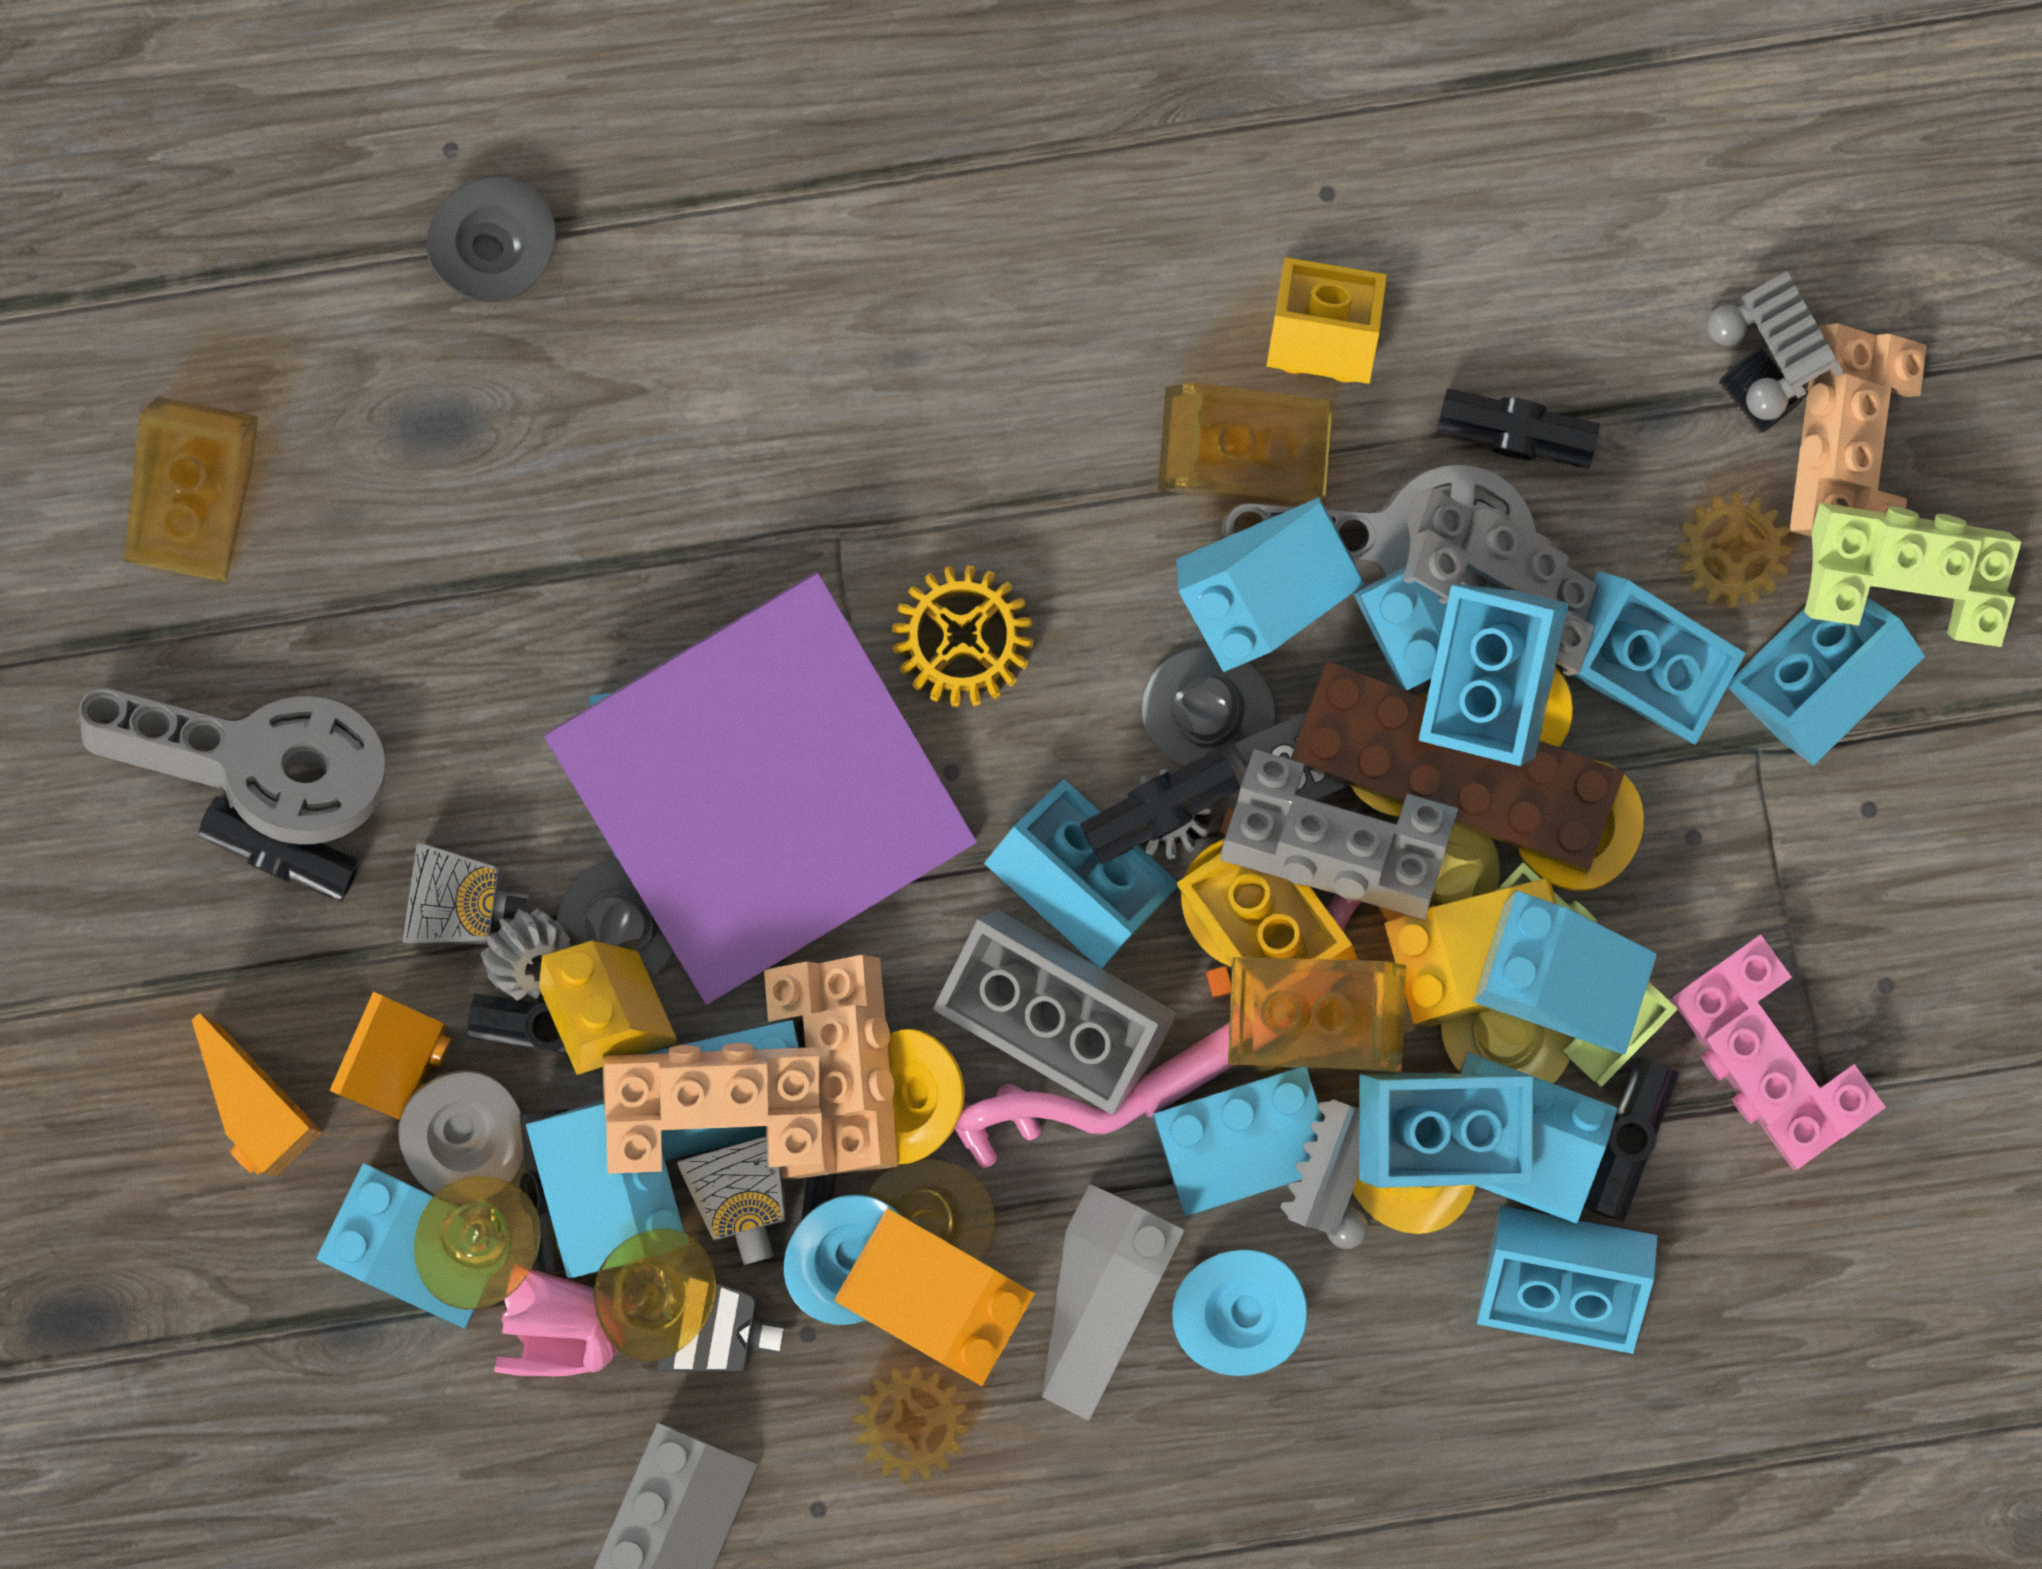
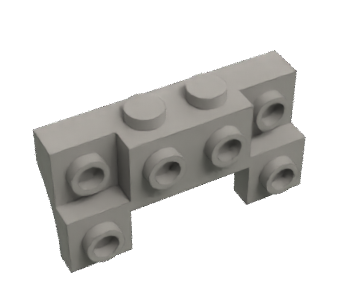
(1489, 551)
(1334, 846)

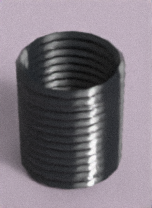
(1744, 374)

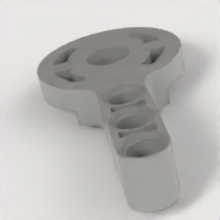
(1386, 531)
(252, 750)

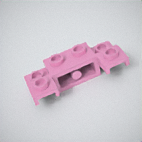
(1761, 1064)

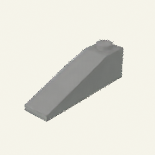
(1105, 1282)

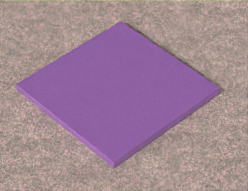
(760, 788)

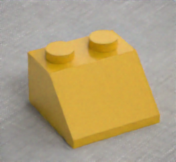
(1327, 320)
(603, 1003)

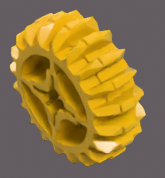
(944, 655)

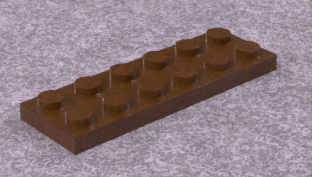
(1370, 739)

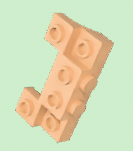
(1848, 422)
(848, 1026)
(712, 1092)

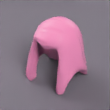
(556, 1327)

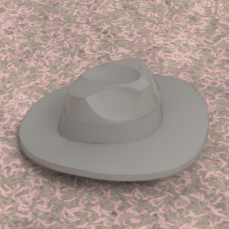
(460, 1130)

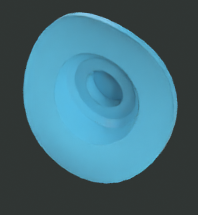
(826, 1251)
(1240, 1313)

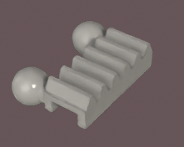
(1790, 335)
(1330, 1178)

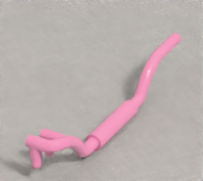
(1150, 1095)

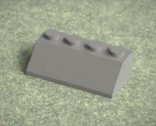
(1054, 1010)
(677, 1504)

